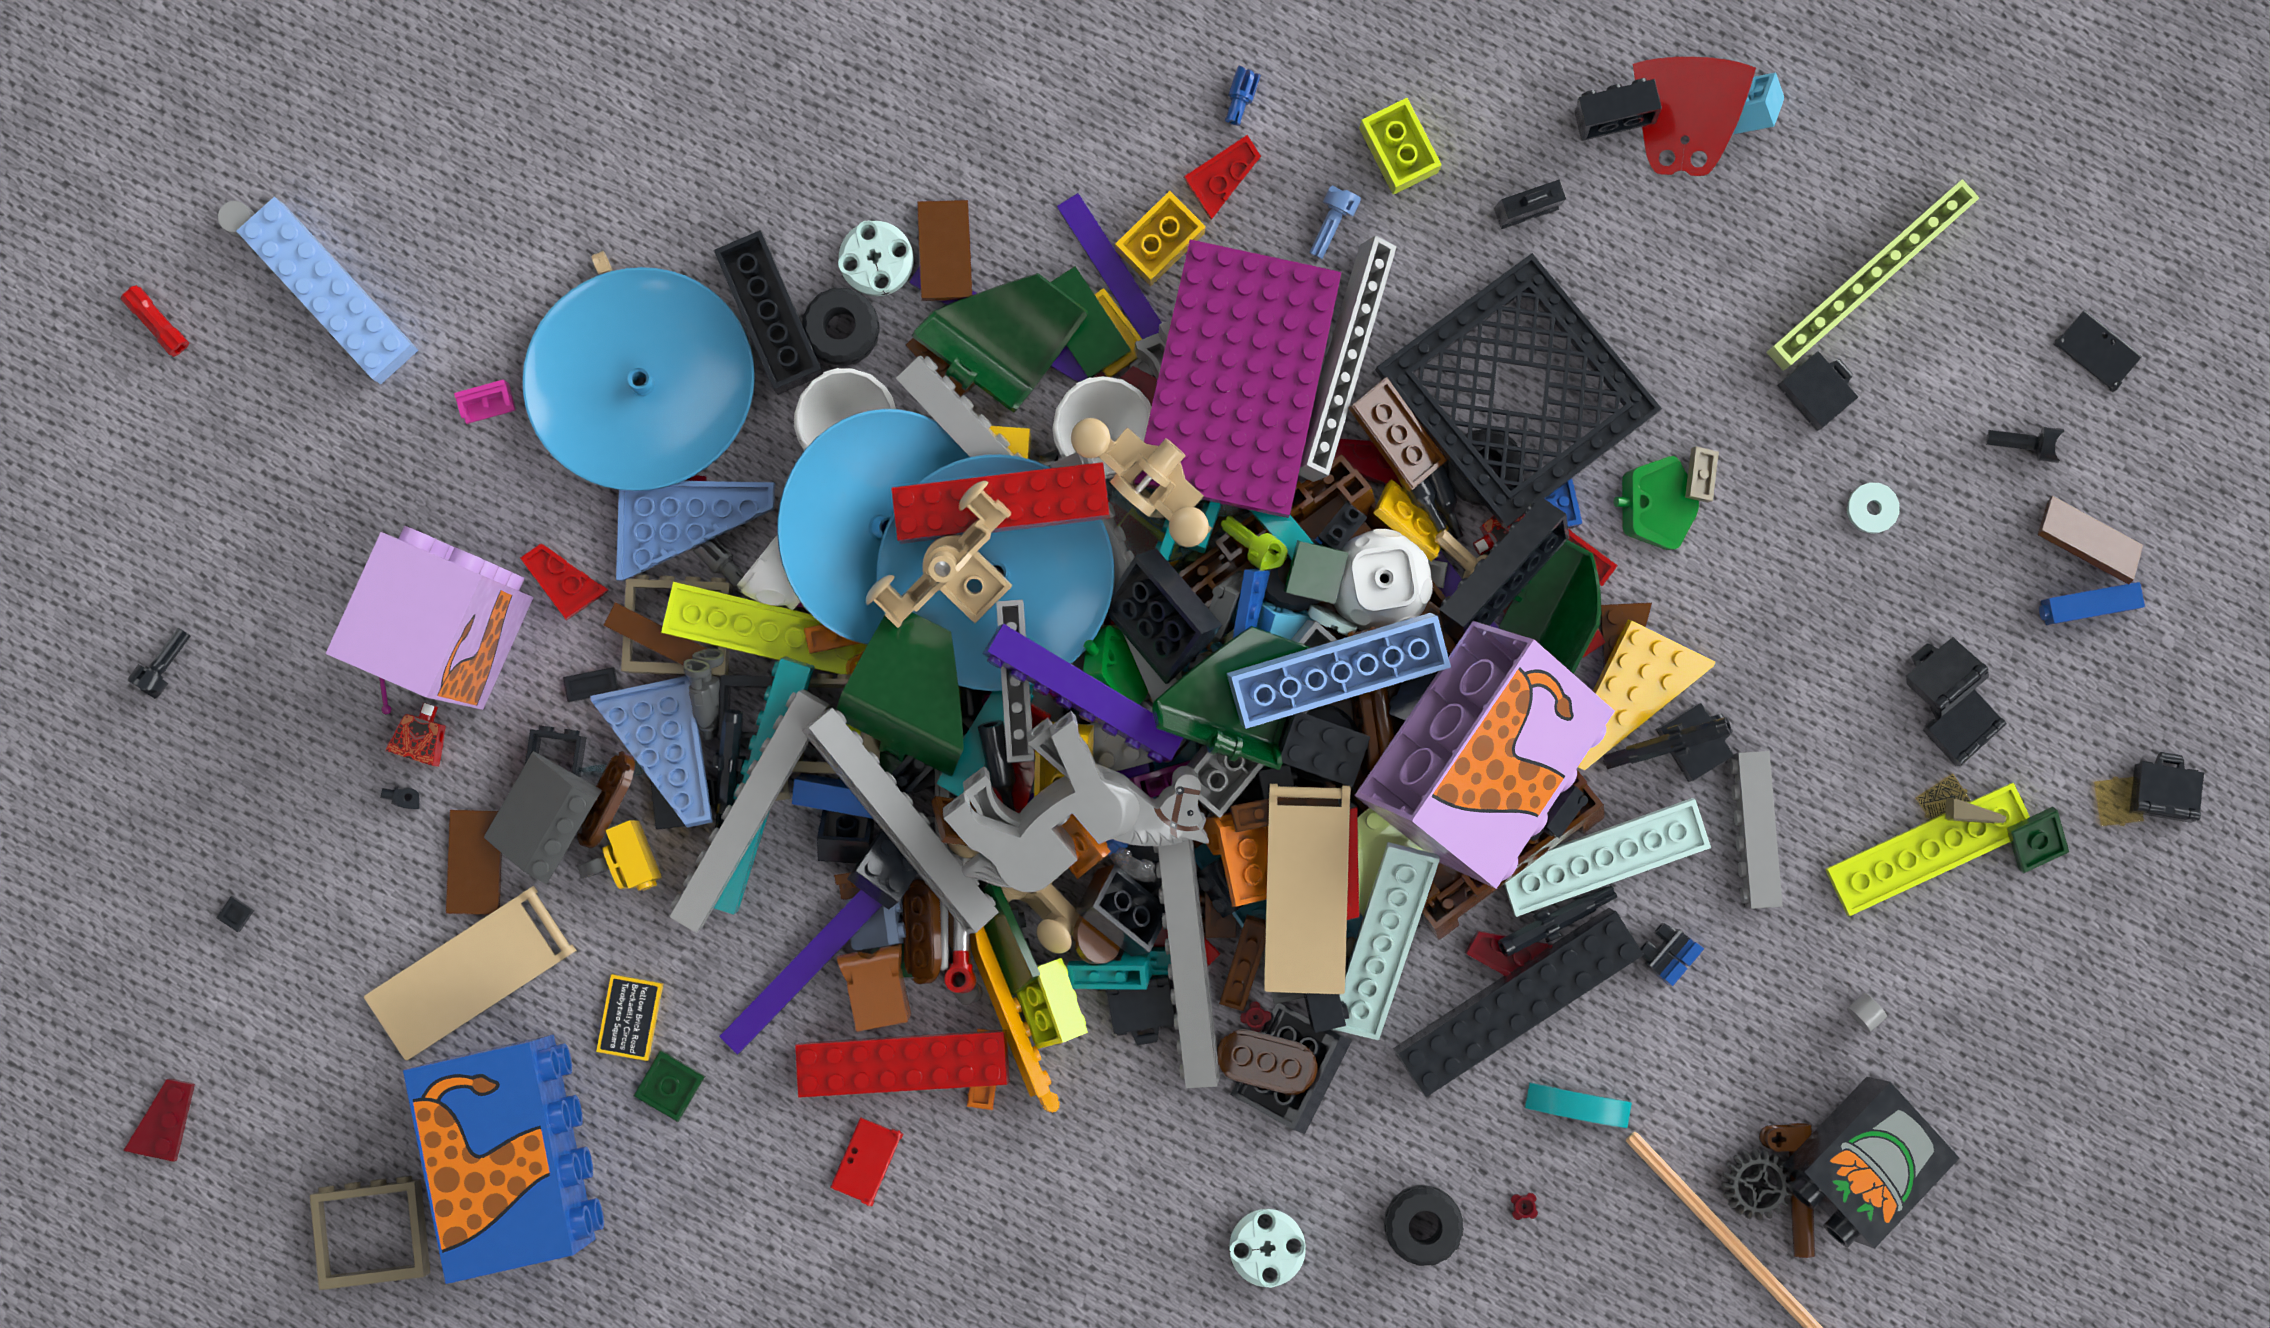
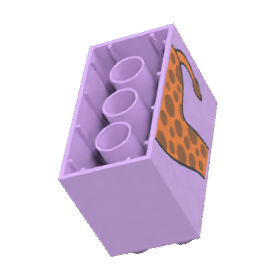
(431, 619)
(1486, 753)

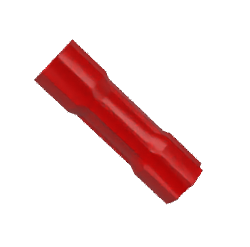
(143, 307)

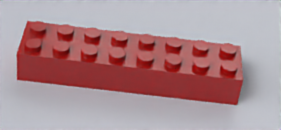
(1033, 498)
(902, 1063)

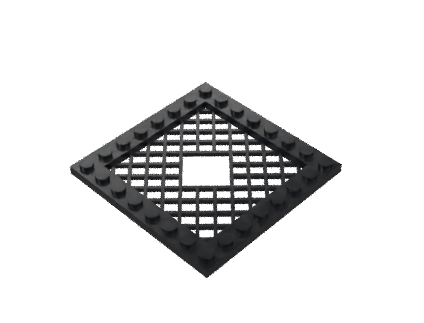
(1460, 451)

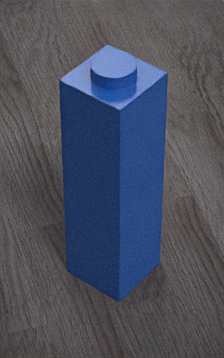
(2091, 603)
(826, 795)

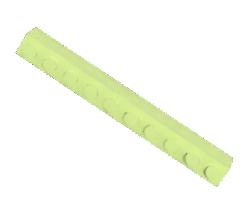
(1872, 275)

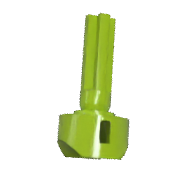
(1261, 548)

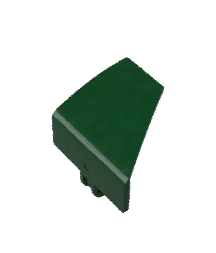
(1003, 336)
(1559, 605)
(908, 693)
(1203, 705)

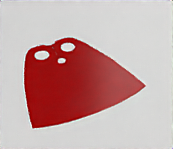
(1697, 100)

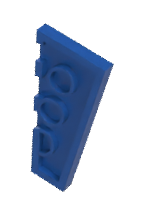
(1251, 599)

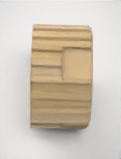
(601, 263)

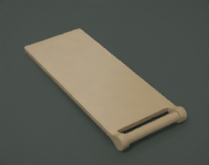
(1307, 892)
(466, 975)

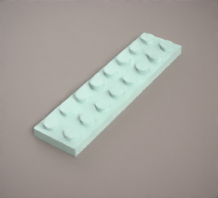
(1609, 856)
(1386, 937)

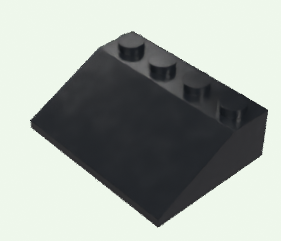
(1161, 615)
(1329, 1050)

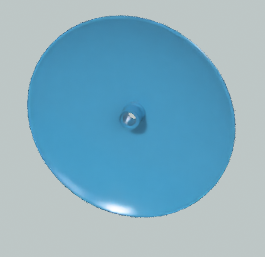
(629, 328)
(837, 507)
(1056, 570)

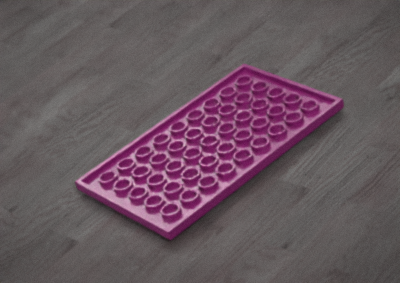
(1242, 373)

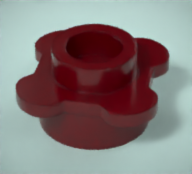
(1255, 1009)
(1529, 1212)

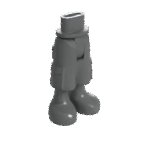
(705, 689)

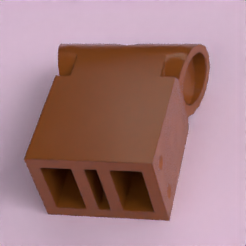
(876, 987)

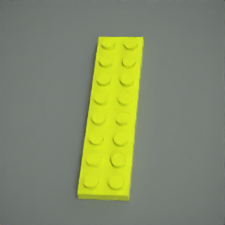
(748, 627)
(1923, 853)

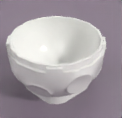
(836, 397)
(1105, 399)
(767, 580)
(1378, 604)

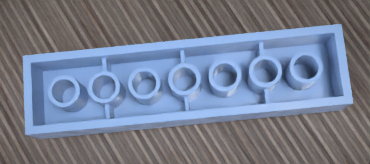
(327, 290)
(1338, 670)

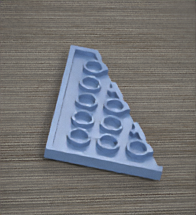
(682, 516)
(665, 740)

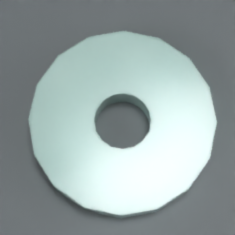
(1862, 518)
(1331, 619)

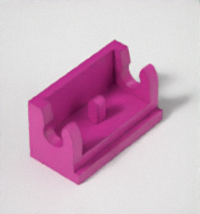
(485, 401)

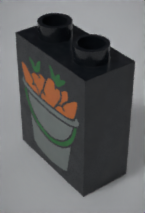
(1869, 1164)

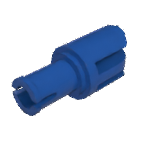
(1241, 93)

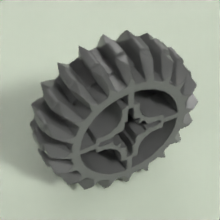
(1758, 1174)

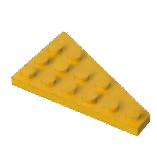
(1640, 680)

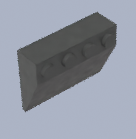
(541, 816)

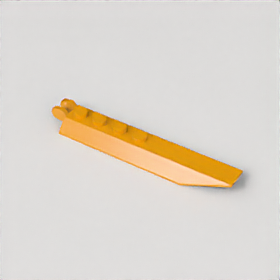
(1009, 1018)

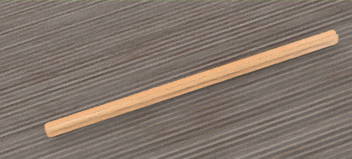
(1721, 1231)

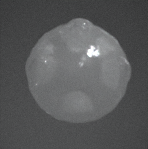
(1136, 869)

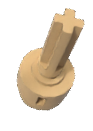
(1458, 552)

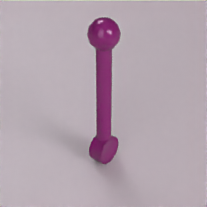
(386, 709)

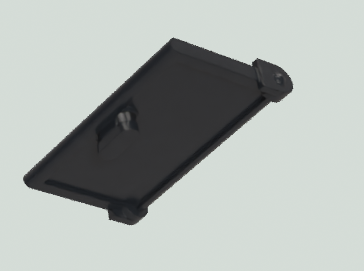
(2095, 350)

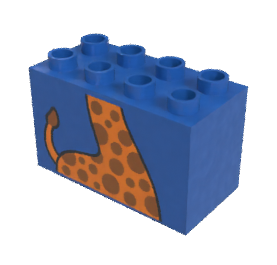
(502, 1158)

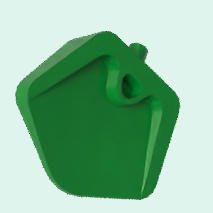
(1656, 503)
(1113, 664)

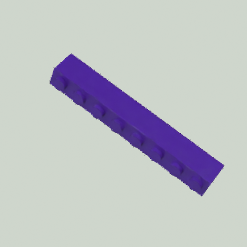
(1081, 692)

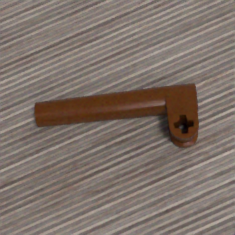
(1380, 705)
(1790, 1139)

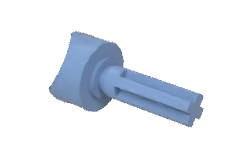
(1340, 204)

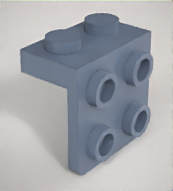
(881, 929)

